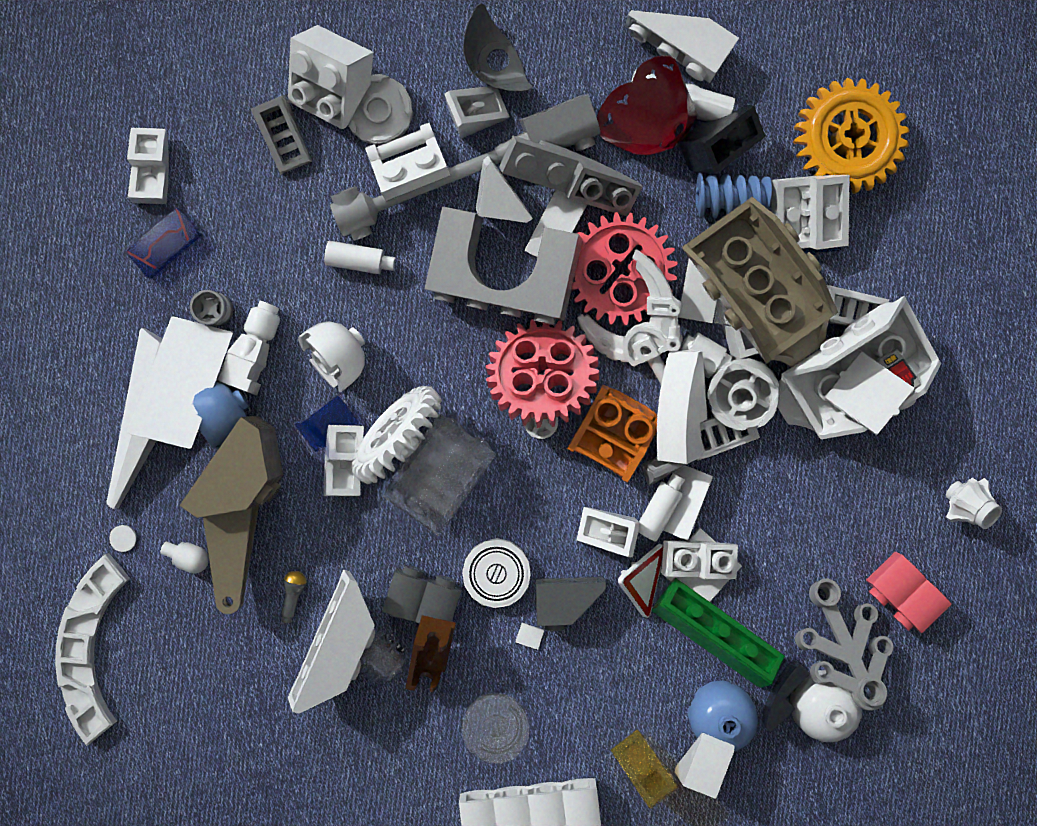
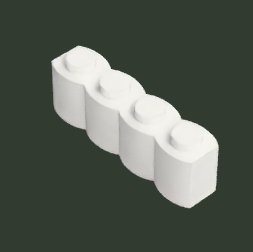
(534, 805)

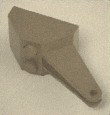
(228, 499)

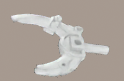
(648, 339)

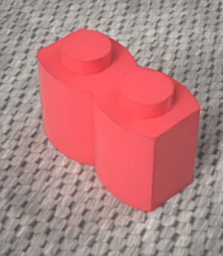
(908, 592)

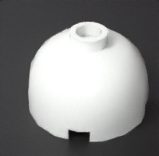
(335, 352)
(744, 394)
(825, 710)

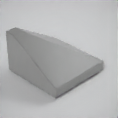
(657, 470)

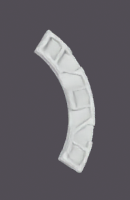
(76, 648)

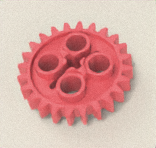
(596, 250)
(539, 401)

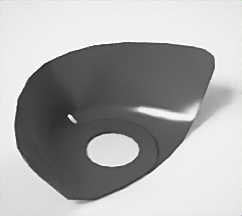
(479, 41)

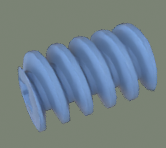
(730, 194)

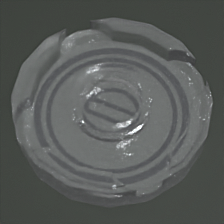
(495, 728)

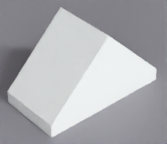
(475, 109)
(497, 197)
(609, 531)
(705, 765)

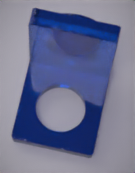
(315, 427)

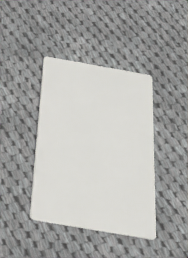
(182, 368)

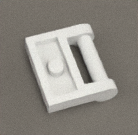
(411, 169)

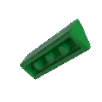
(718, 633)

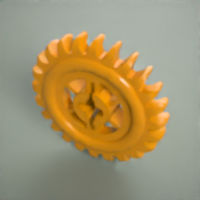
(851, 101)

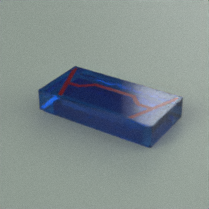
(163, 243)

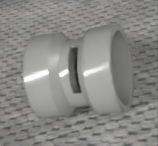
(205, 307)

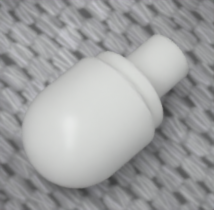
(186, 556)

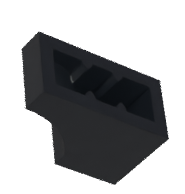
(720, 142)

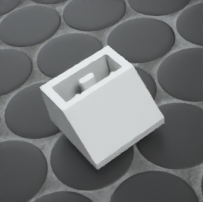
(328, 74)

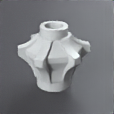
(972, 503)

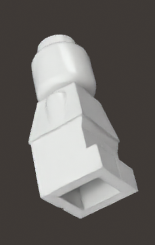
(250, 351)

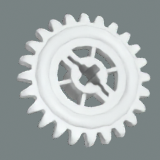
(395, 433)

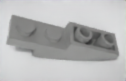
(570, 173)

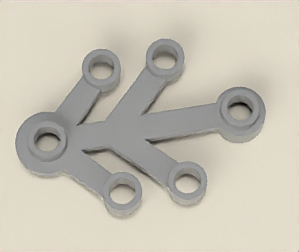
(849, 649)

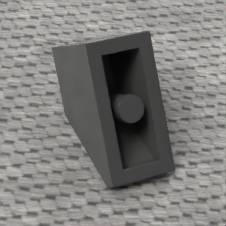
(565, 599)

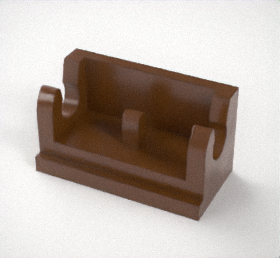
(430, 651)

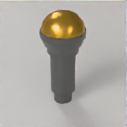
(294, 584)

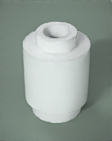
(713, 354)

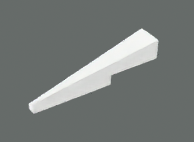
(133, 449)

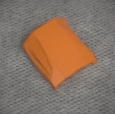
(615, 432)

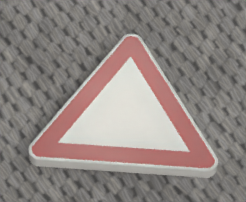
(641, 580)

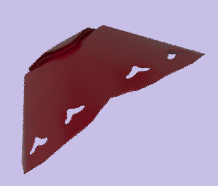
(652, 110)

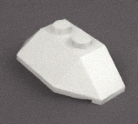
(335, 648)

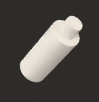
(357, 258)
(661, 507)

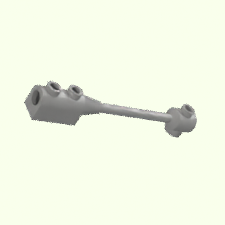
(561, 125)

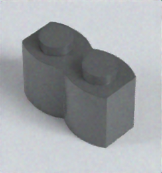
(417, 595)

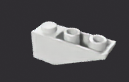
(692, 41)

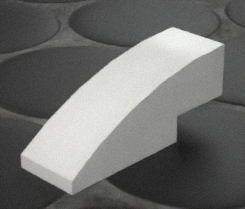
(681, 407)

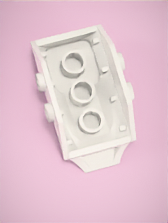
(875, 334)

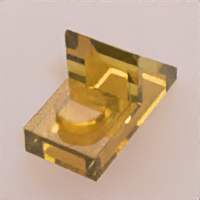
(645, 769)

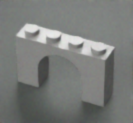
(454, 271)

